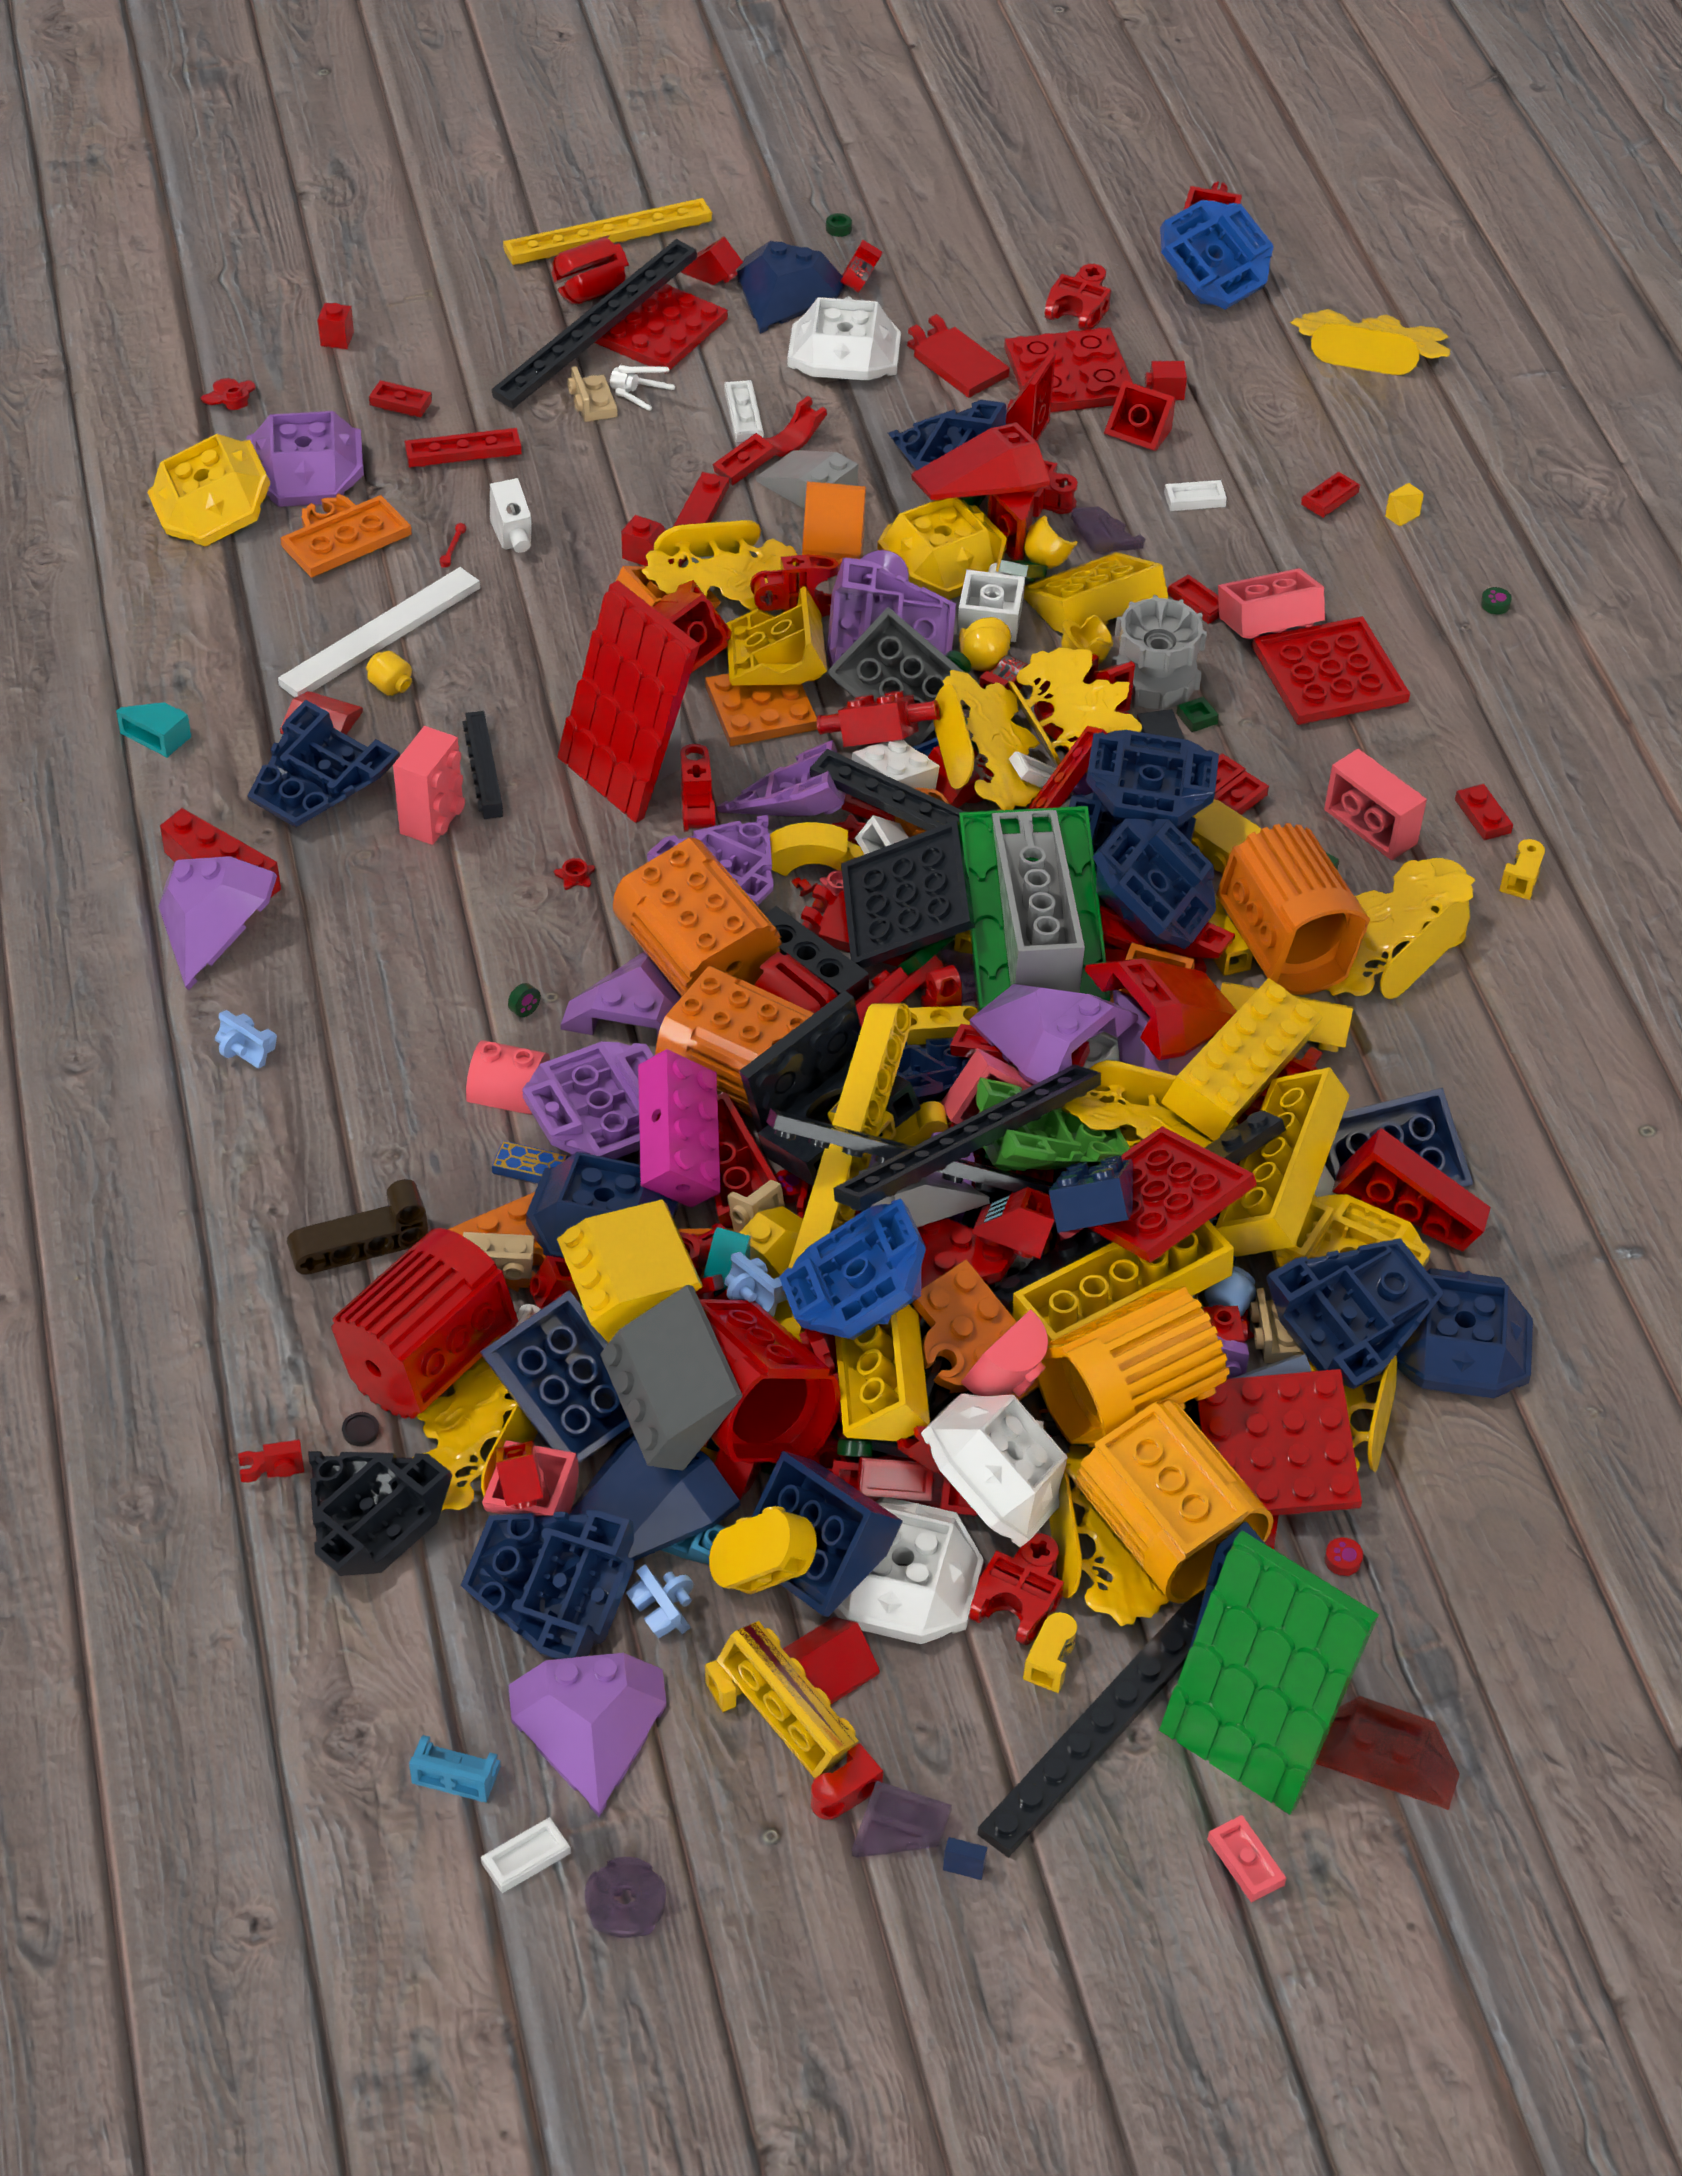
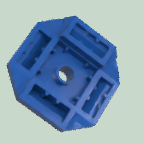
(1217, 252)
(857, 1273)

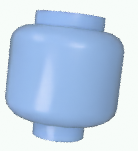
(1233, 1291)

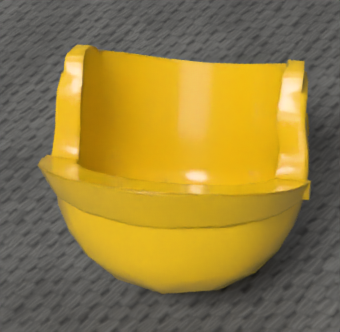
(1045, 546)
(1090, 636)
(985, 643)

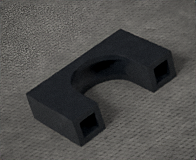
(804, 1158)

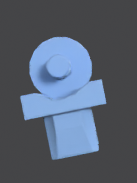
(240, 1038)
(750, 1282)
(649, 1590)

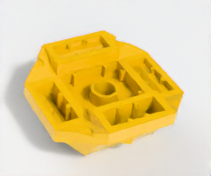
(209, 489)
(944, 542)
(1346, 1224)

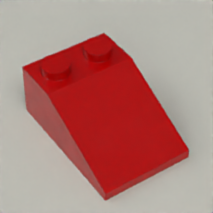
(1033, 402)

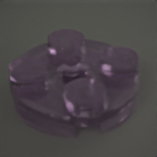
(629, 1919)

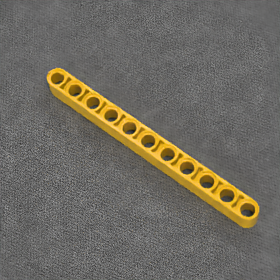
(859, 1109)

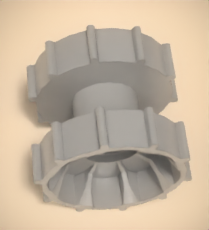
(1164, 645)

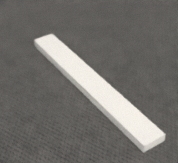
(379, 633)

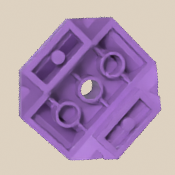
(590, 1099)

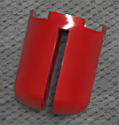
(589, 270)
(794, 983)

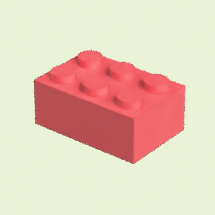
(1271, 603)
(428, 785)
(1375, 804)

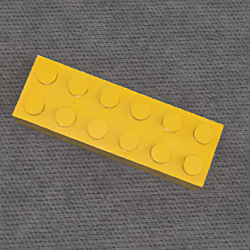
(1241, 1060)
(1288, 1165)
(1117, 1277)

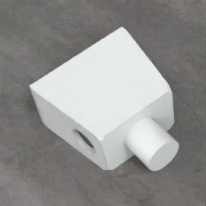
(513, 528)

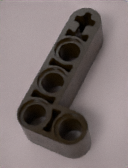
(362, 1234)

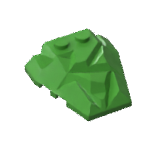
(1049, 1142)

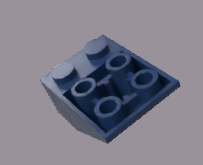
(1093, 1194)

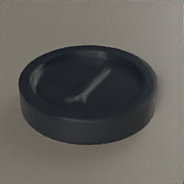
(360, 1429)

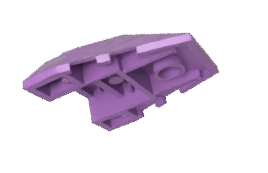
(865, 592)
(1044, 1026)

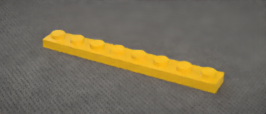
(619, 228)

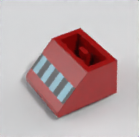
(1017, 1222)

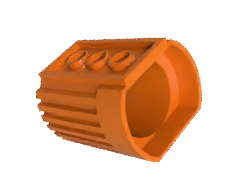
(1293, 908)
(694, 917)
(726, 1027)

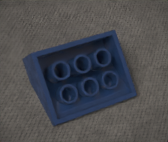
(1417, 1121)
(560, 1379)
(848, 1526)

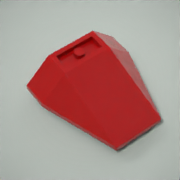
(991, 463)
(1180, 1001)

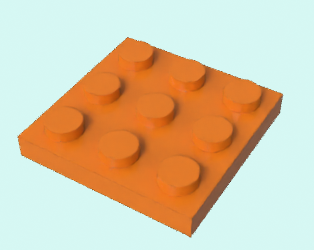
(759, 711)

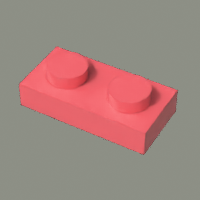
(1246, 1858)

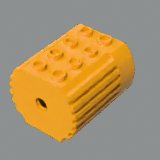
(1127, 1361)
(1169, 1496)

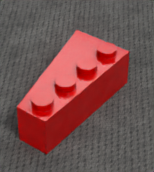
(741, 1161)

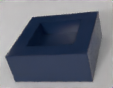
(965, 1858)

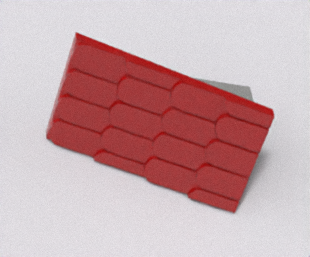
(629, 702)

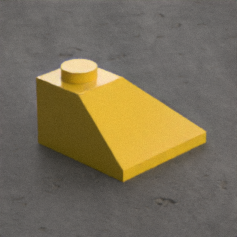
(773, 1238)

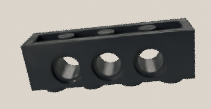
(818, 956)

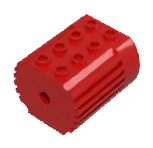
(423, 1322)
(785, 1388)

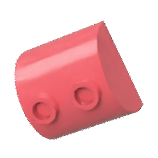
(500, 1074)
(1011, 1361)
(559, 1483)

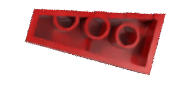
(193, 838)
(1413, 1189)

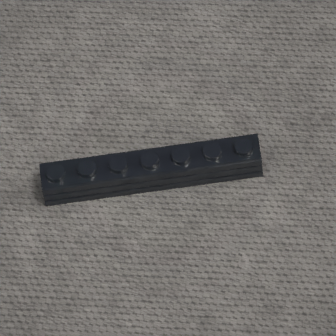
(483, 765)

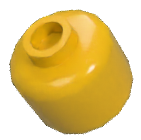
(389, 673)

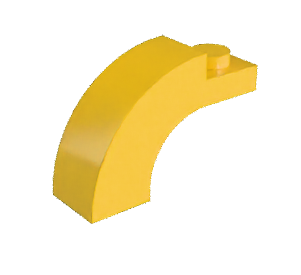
(811, 844)

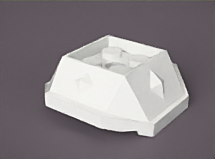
(845, 340)
(999, 1462)
(931, 1592)

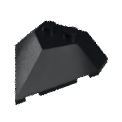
(373, 1507)

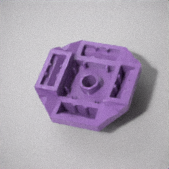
(308, 456)

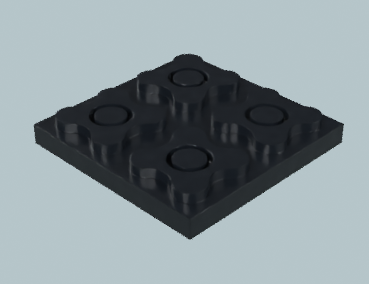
(907, 895)
(802, 1059)

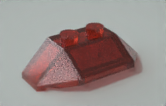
(1391, 1751)

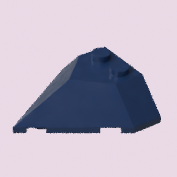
(785, 282)
(947, 431)

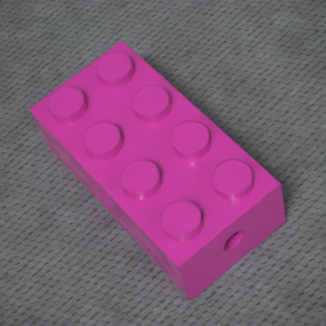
(678, 1128)

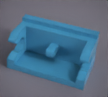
(453, 1771)

